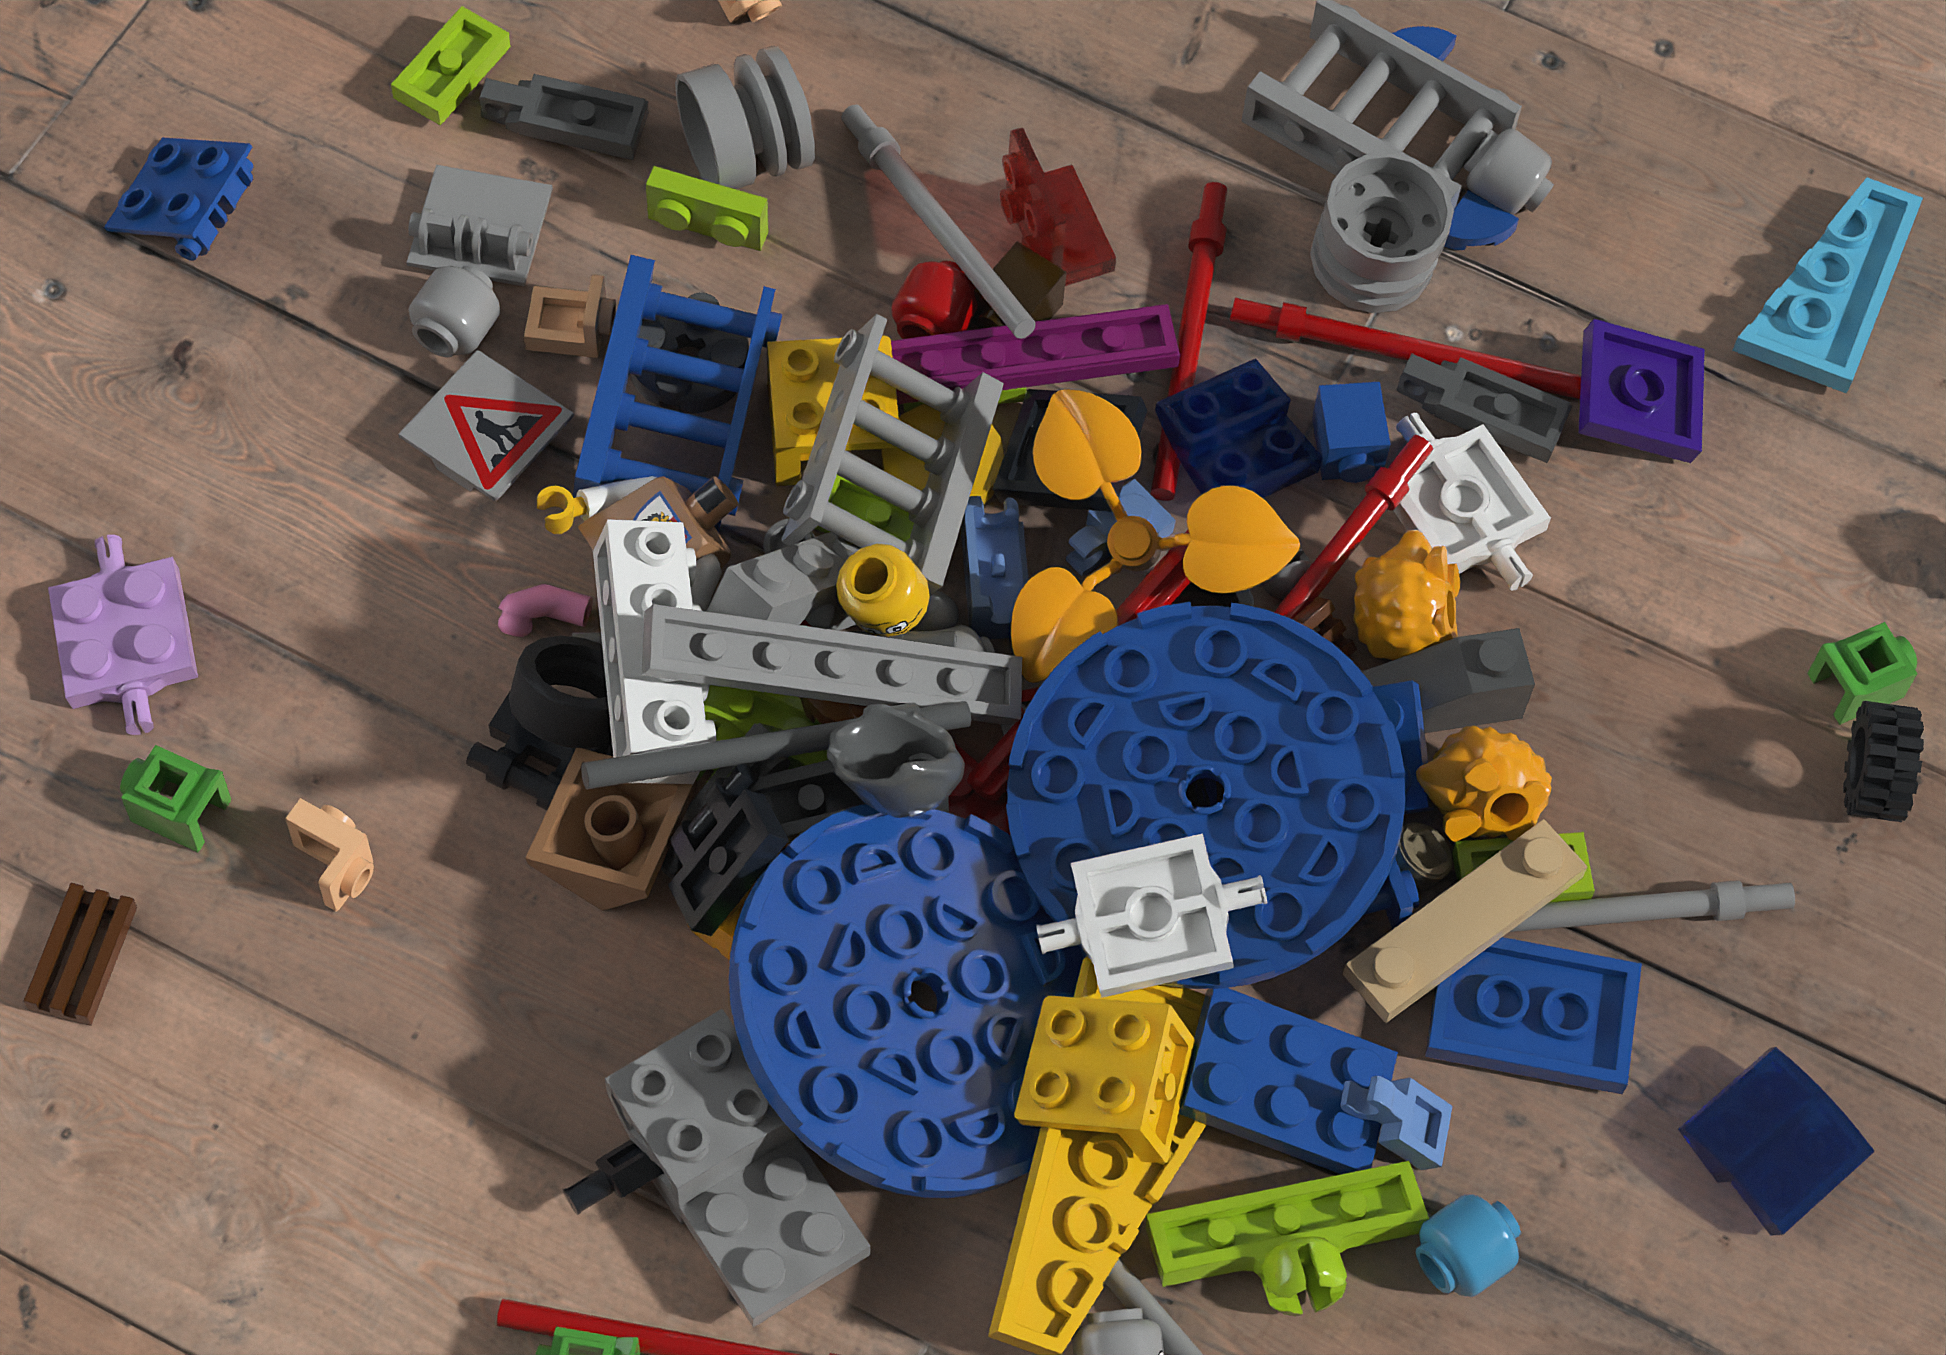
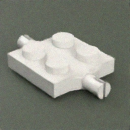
(1471, 502)
(1152, 915)

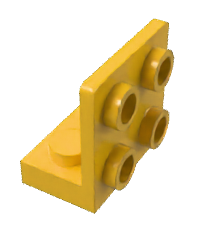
(798, 392)
(1108, 1071)

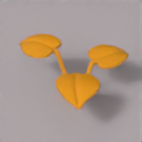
(1085, 447)

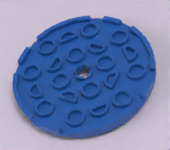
(1230, 699)
(826, 988)

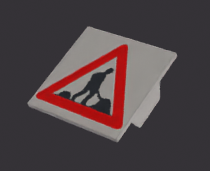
(485, 426)

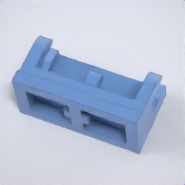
(993, 566)

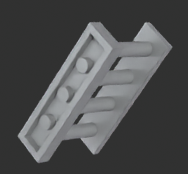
(1329, 135)
(950, 459)

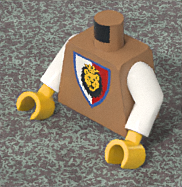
(652, 500)

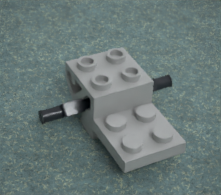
(725, 1170)

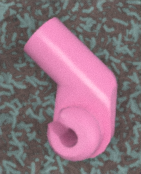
(542, 601)

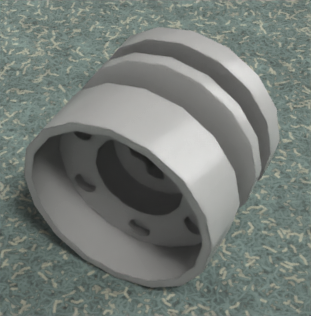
(757, 116)
(1381, 232)

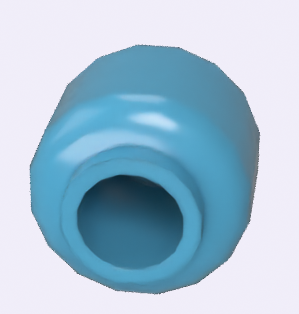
(1468, 1245)

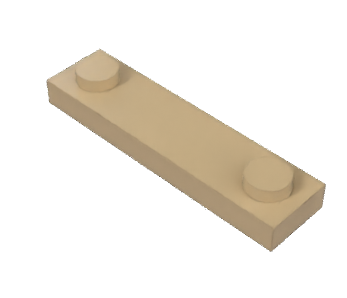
(1464, 921)

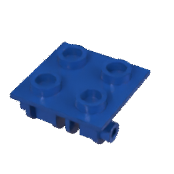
(185, 192)

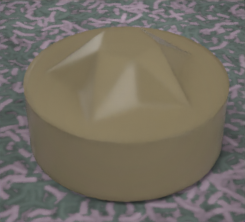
(1423, 854)

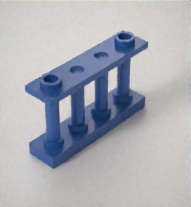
(632, 355)

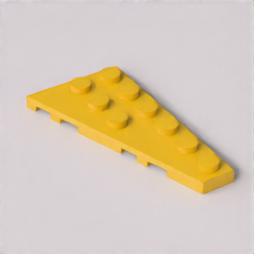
(1082, 1208)

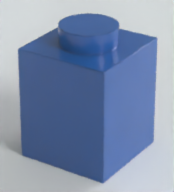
(1350, 431)

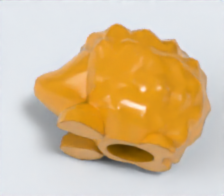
(1406, 598)
(1486, 784)

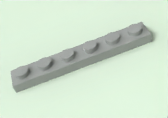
(827, 663)

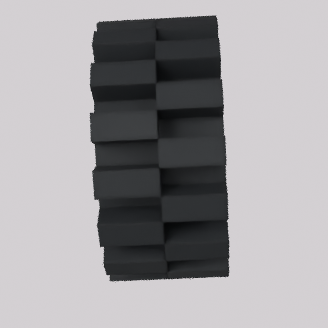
(1883, 761)

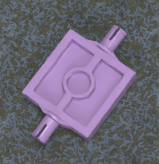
(122, 633)

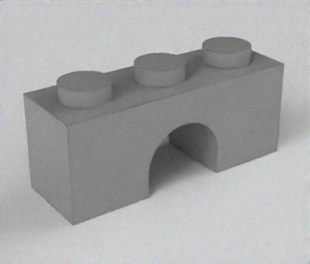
(789, 585)

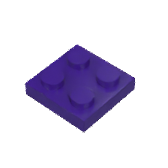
(1642, 391)

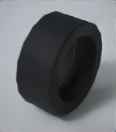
(554, 714)

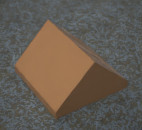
(607, 838)

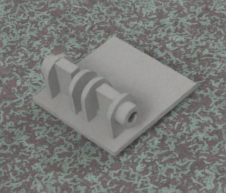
(479, 223)

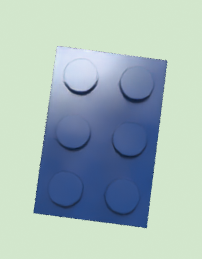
(1539, 1014)
(1282, 1081)

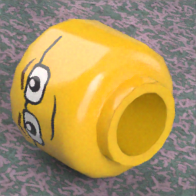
(882, 590)

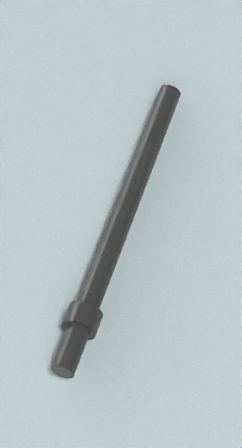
(743, 749)

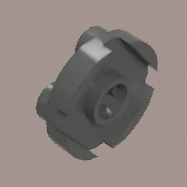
(713, 346)

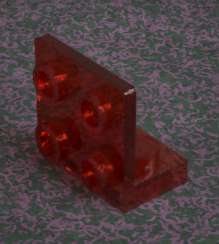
(1053, 213)

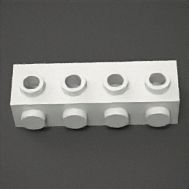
(634, 569)

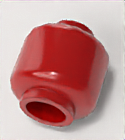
(934, 301)

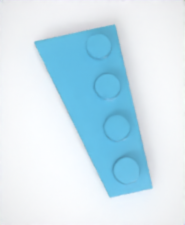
(1833, 297)

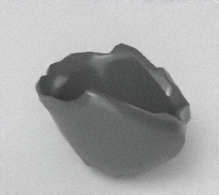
(896, 760)

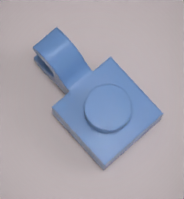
(1091, 541)
(1411, 1117)

